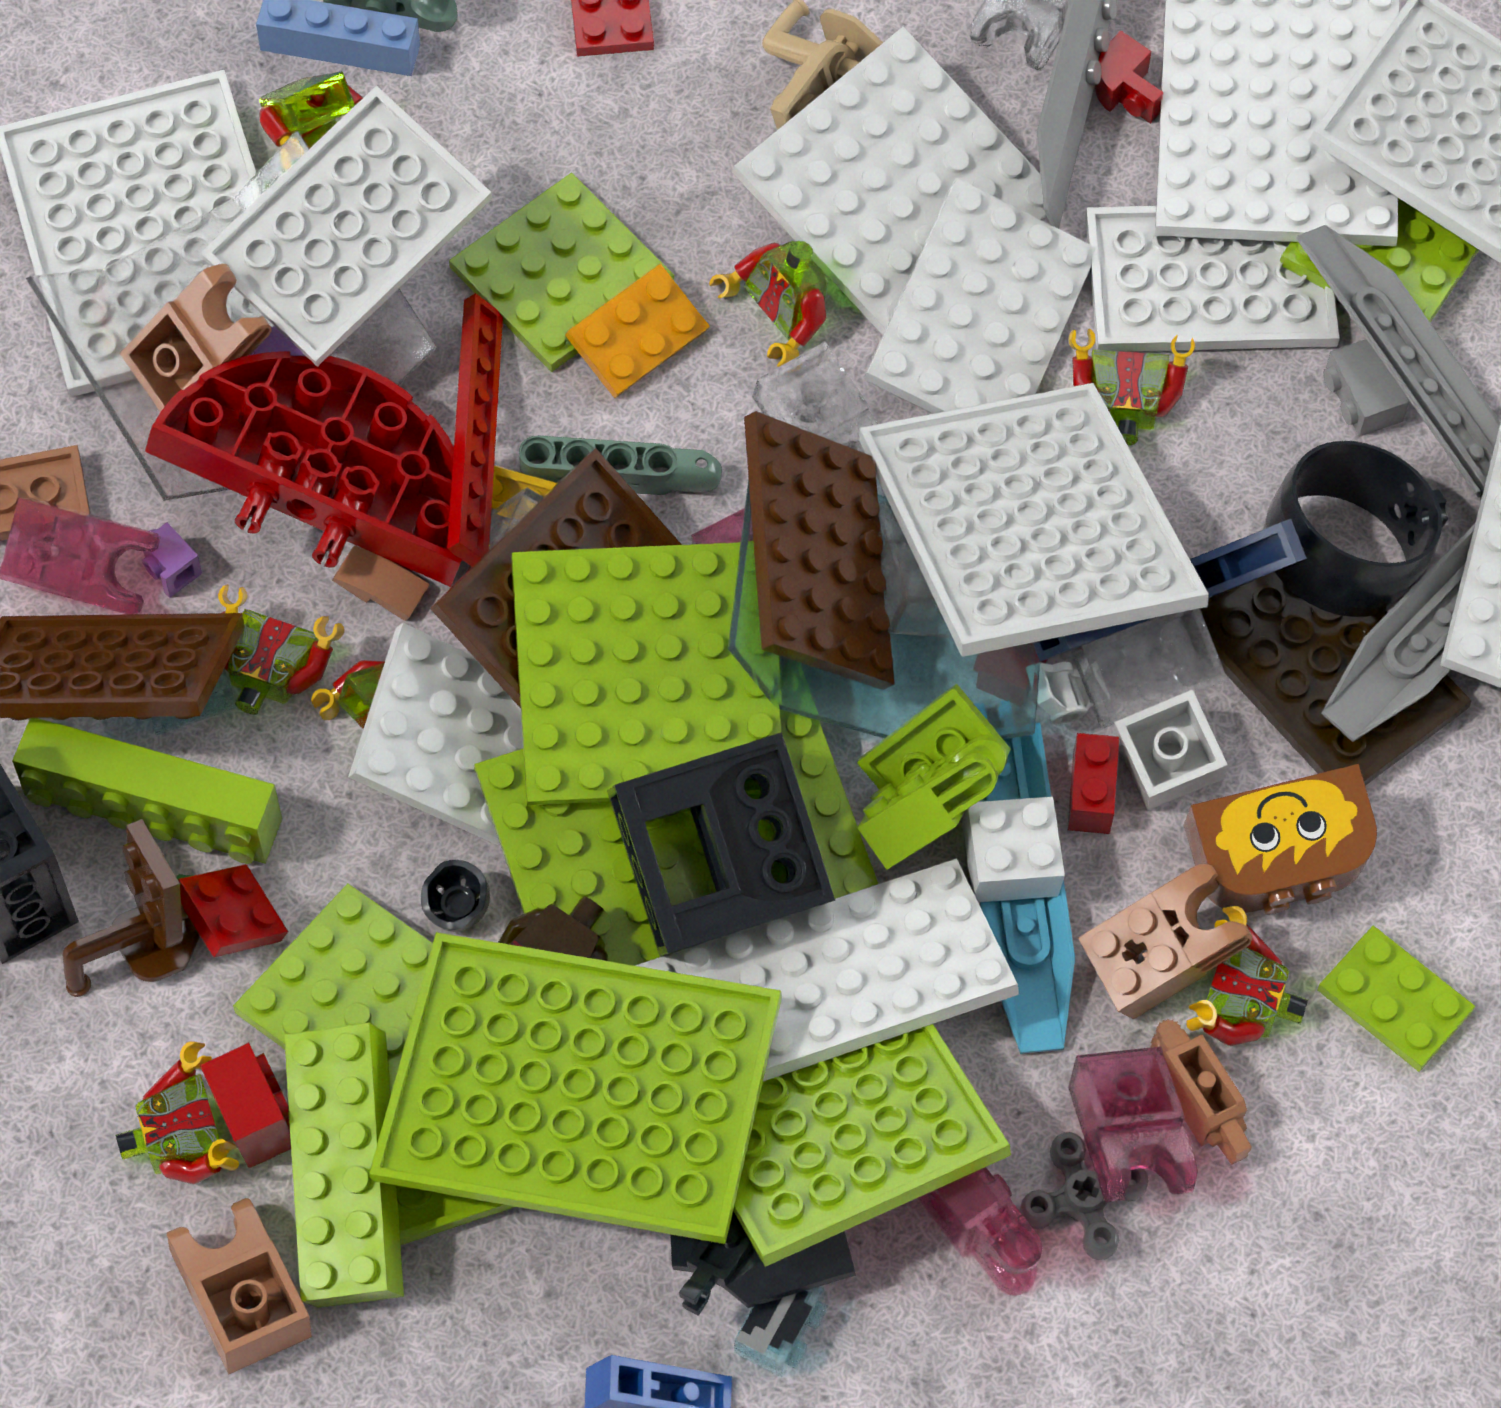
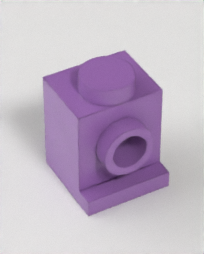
(172, 561)

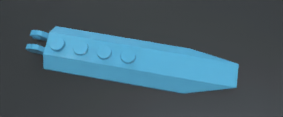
(1033, 931)

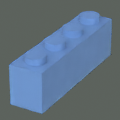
(339, 35)

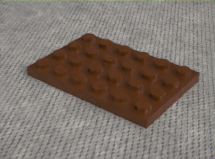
(582, 511)
(818, 552)
(113, 664)

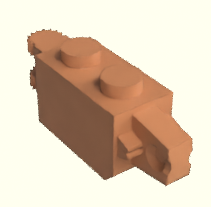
(1205, 1091)

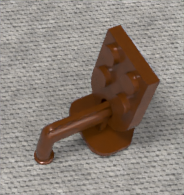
(152, 937)

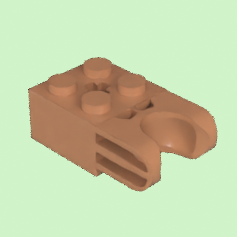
(192, 337)
(1174, 943)
(237, 1277)

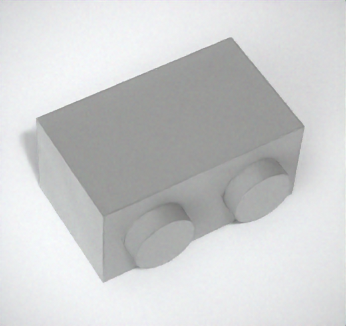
(1365, 388)

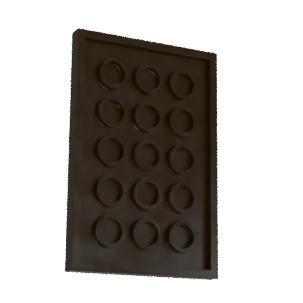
(1289, 664)

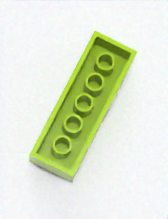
(136, 783)
(335, 1118)

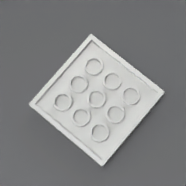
(430, 726)

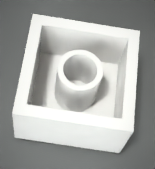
(1170, 750)
(1013, 849)

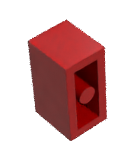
(1093, 783)

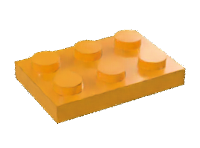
(637, 330)

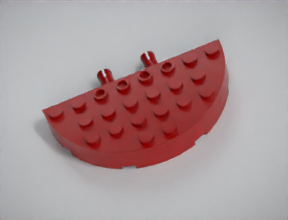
(323, 448)

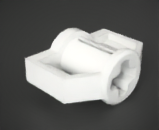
(1062, 693)

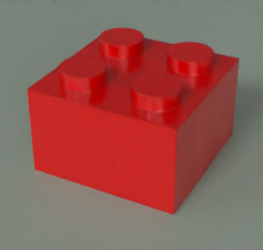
(250, 1103)

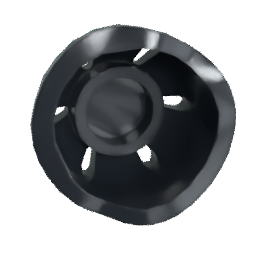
(458, 903)

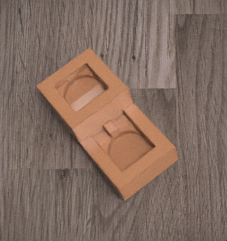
(381, 580)

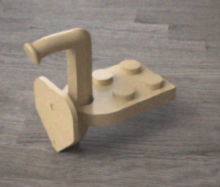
(821, 64)

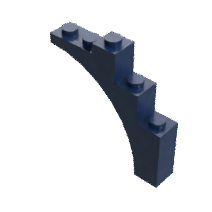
(1219, 572)

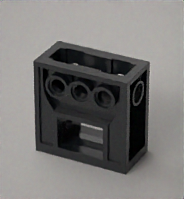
(730, 841)
(31, 883)

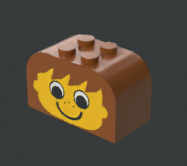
(1285, 840)

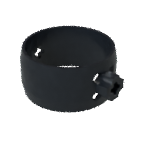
(1375, 483)

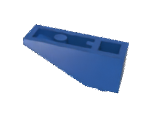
(646, 1384)

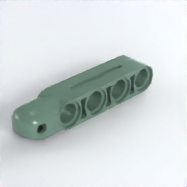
(637, 456)

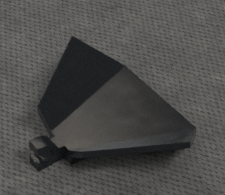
(743, 1274)

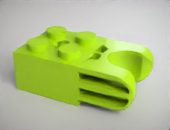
(931, 799)

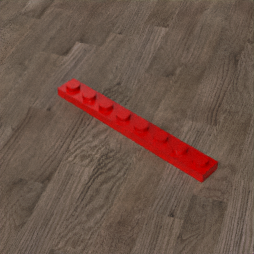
(475, 431)

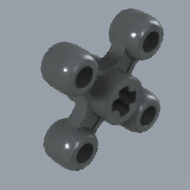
(1065, 1200)

